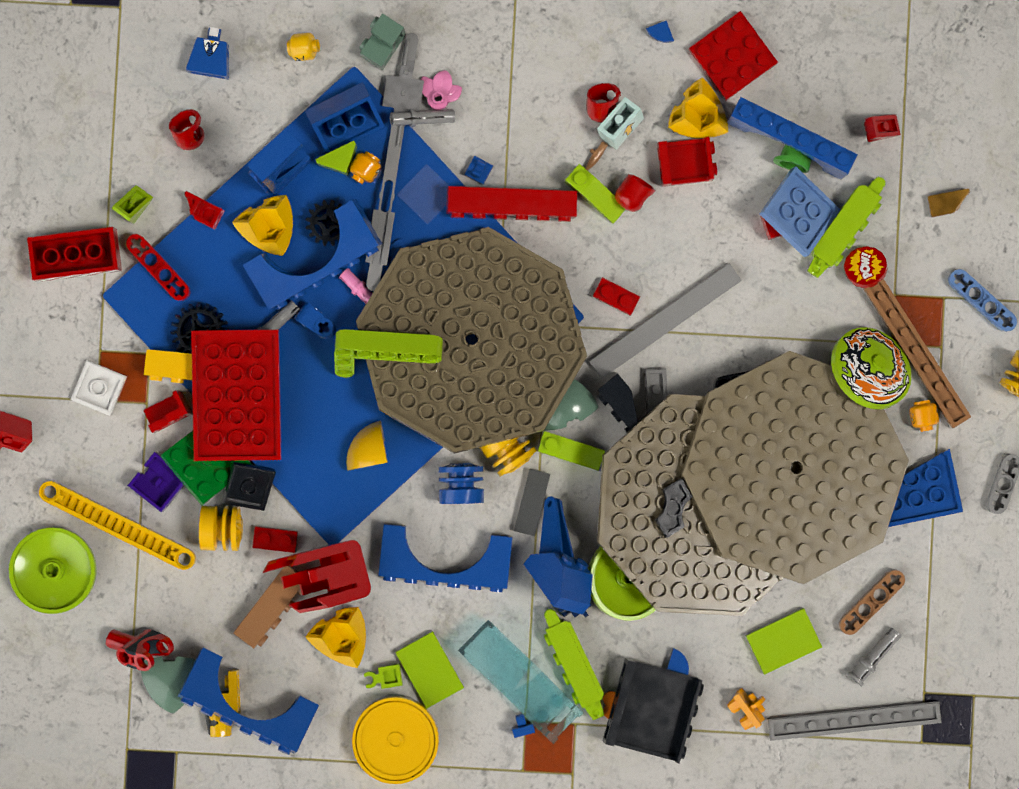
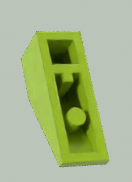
(594, 193)
(571, 450)

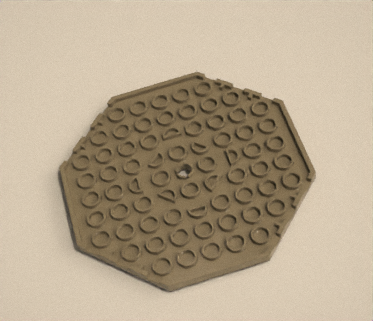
(524, 332)
(744, 477)
(686, 568)

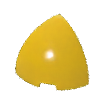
(699, 113)
(268, 225)
(367, 447)
(341, 637)

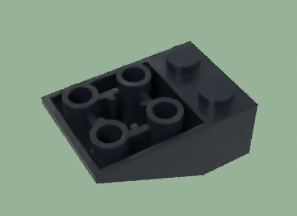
(620, 398)

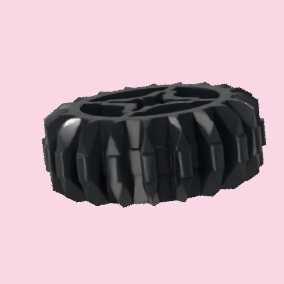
(195, 322)

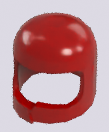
(599, 111)
(185, 139)
(633, 193)

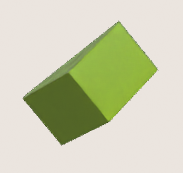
(339, 159)
(133, 204)

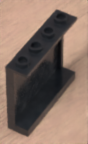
(653, 710)

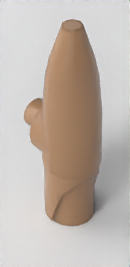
(596, 155)

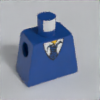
(210, 56)

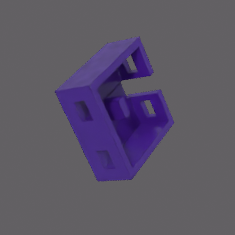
(157, 484)

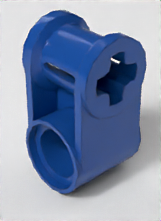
(313, 319)

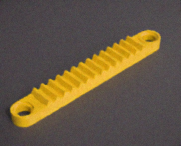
(117, 525)

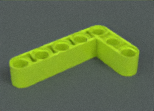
(383, 346)

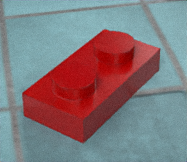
(616, 296)
(275, 539)

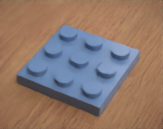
(799, 211)

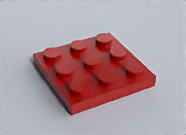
(733, 55)

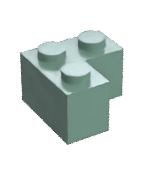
(383, 42)

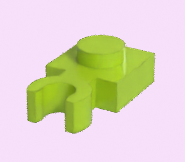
(388, 676)

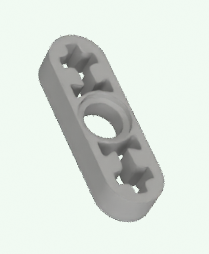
(1003, 500)

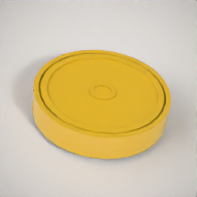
(395, 740)

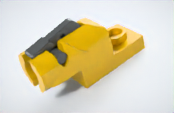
(232, 697)

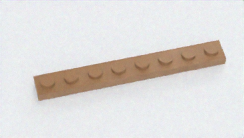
(917, 353)

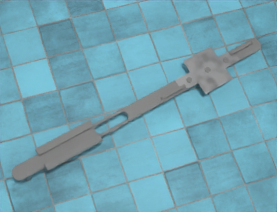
(402, 95)

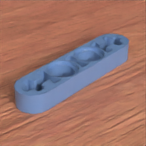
(980, 303)

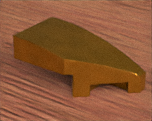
(946, 202)

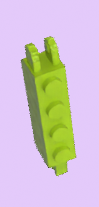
(845, 225)
(575, 664)

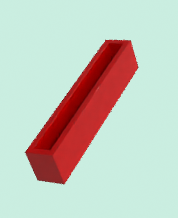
(511, 202)

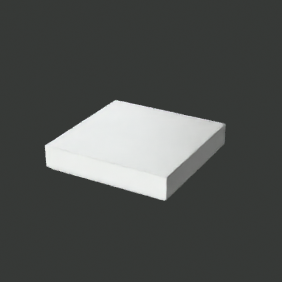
(98, 388)

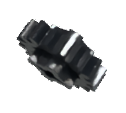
(314, 220)

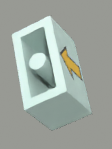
(620, 123)

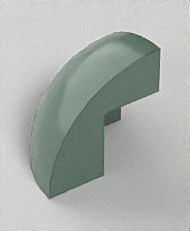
(576, 404)
(166, 680)

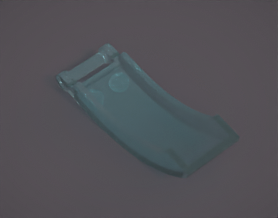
(519, 679)

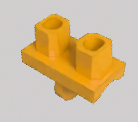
(751, 707)

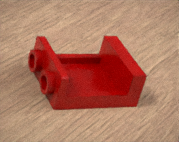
(686, 161)

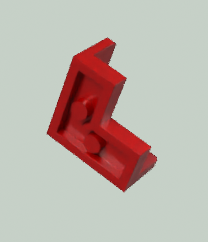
(168, 411)
(14, 432)

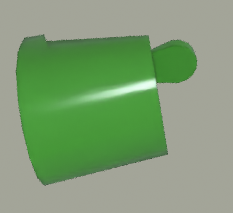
(790, 158)

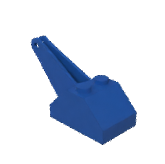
(555, 570)

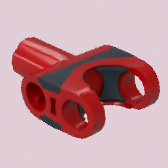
(134, 650)

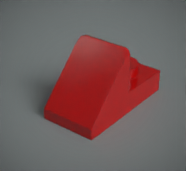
(881, 127)

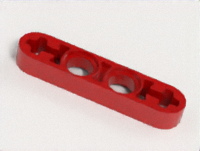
(159, 266)

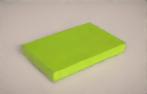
(783, 641)
(429, 669)

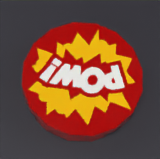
(865, 267)

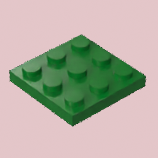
(201, 478)

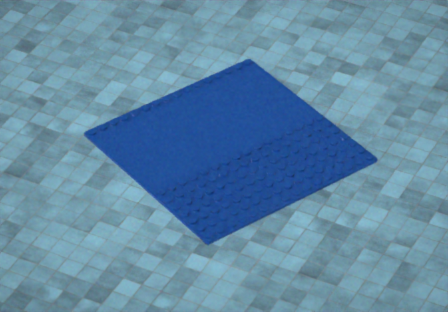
(317, 406)

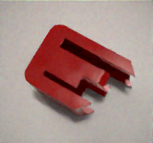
(340, 572)

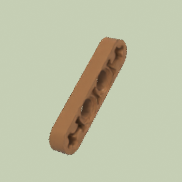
(869, 599)

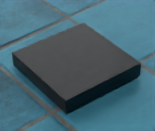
(248, 486)

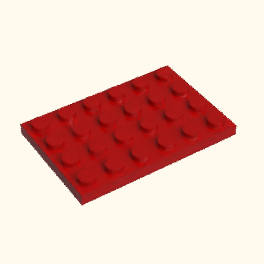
(236, 395)

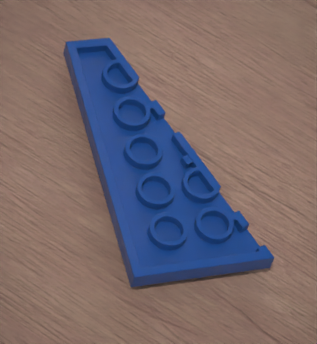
(928, 492)

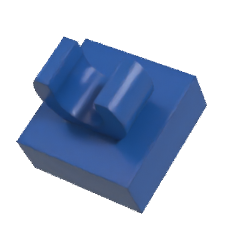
(478, 170)
(523, 728)

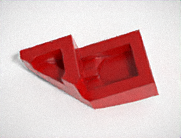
(204, 211)

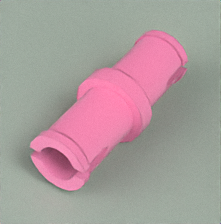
(358, 287)

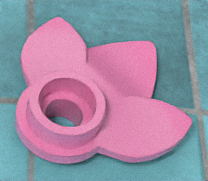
(441, 87)

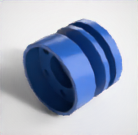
(461, 484)

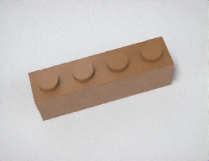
(267, 610)

